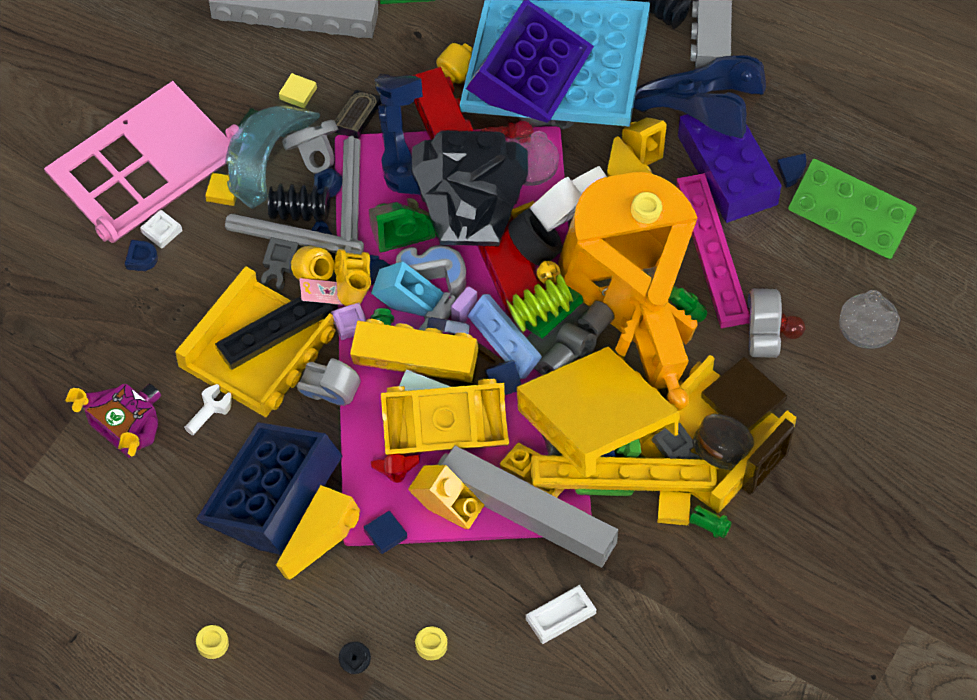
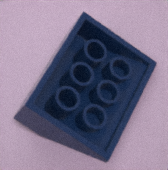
(270, 486)

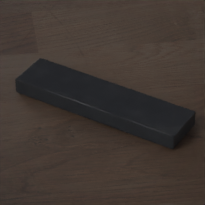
(270, 330)

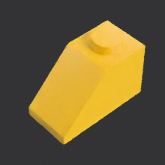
(646, 139)

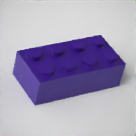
(733, 167)

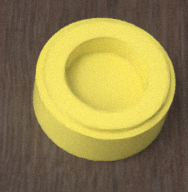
(646, 207)
(212, 641)
(431, 643)

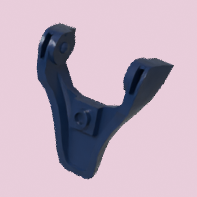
(690, 91)
(396, 158)

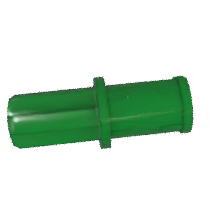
(689, 303)

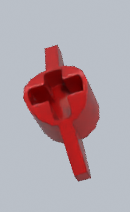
(395, 466)

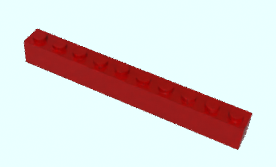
(505, 263)

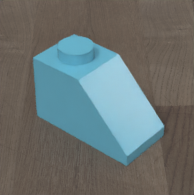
(405, 289)

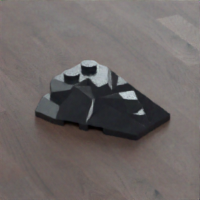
(469, 184)

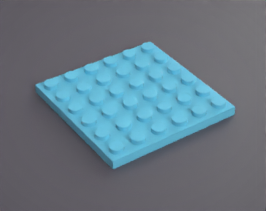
(608, 78)

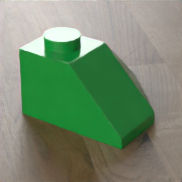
(399, 226)

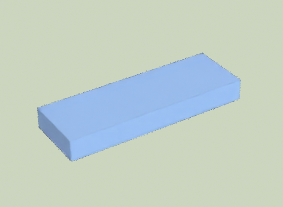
(504, 335)

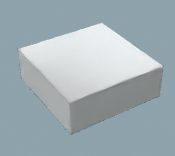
(161, 229)

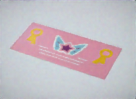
(319, 291)

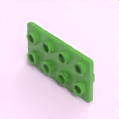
(852, 208)

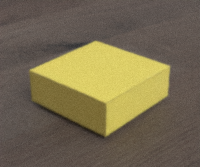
(297, 90)

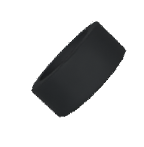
(533, 239)

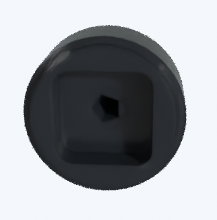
(354, 657)

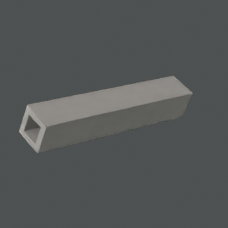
(533, 507)

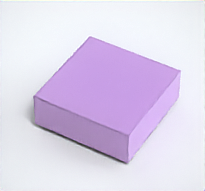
(463, 305)
(346, 320)

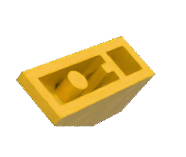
(320, 529)

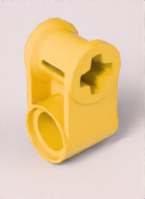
(352, 276)

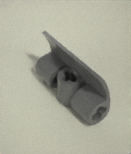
(572, 337)

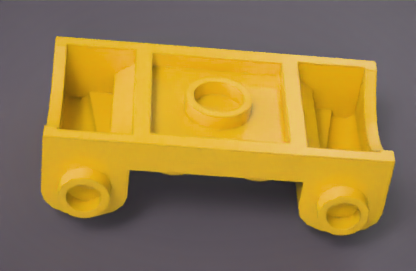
(444, 418)

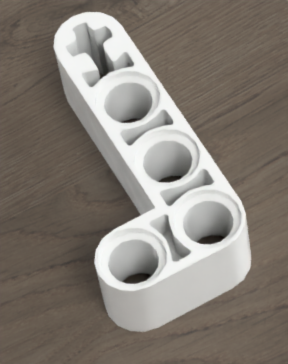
(561, 200)

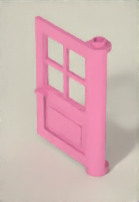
(169, 136)

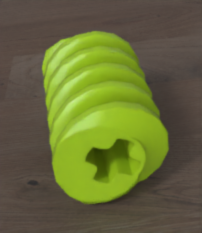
(540, 303)

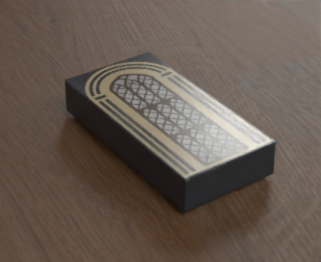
(357, 113)

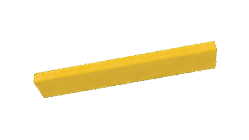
(626, 474)

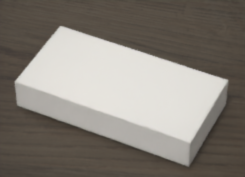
(560, 614)

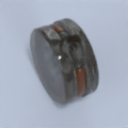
(722, 441)

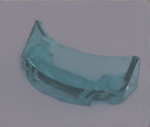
(252, 145)

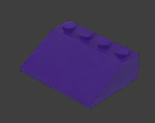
(530, 64)

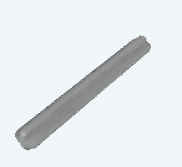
(350, 190)
(302, 236)

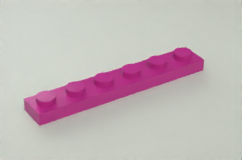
(714, 254)

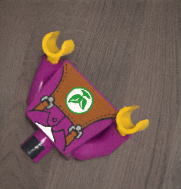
(120, 415)

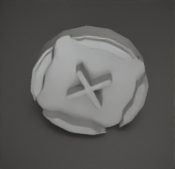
(313, 140)

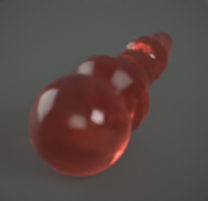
(520, 129)
(792, 326)

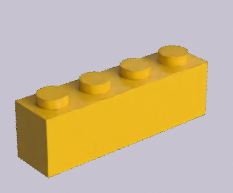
(415, 350)

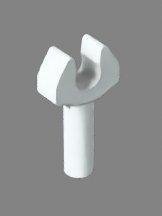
(210, 407)

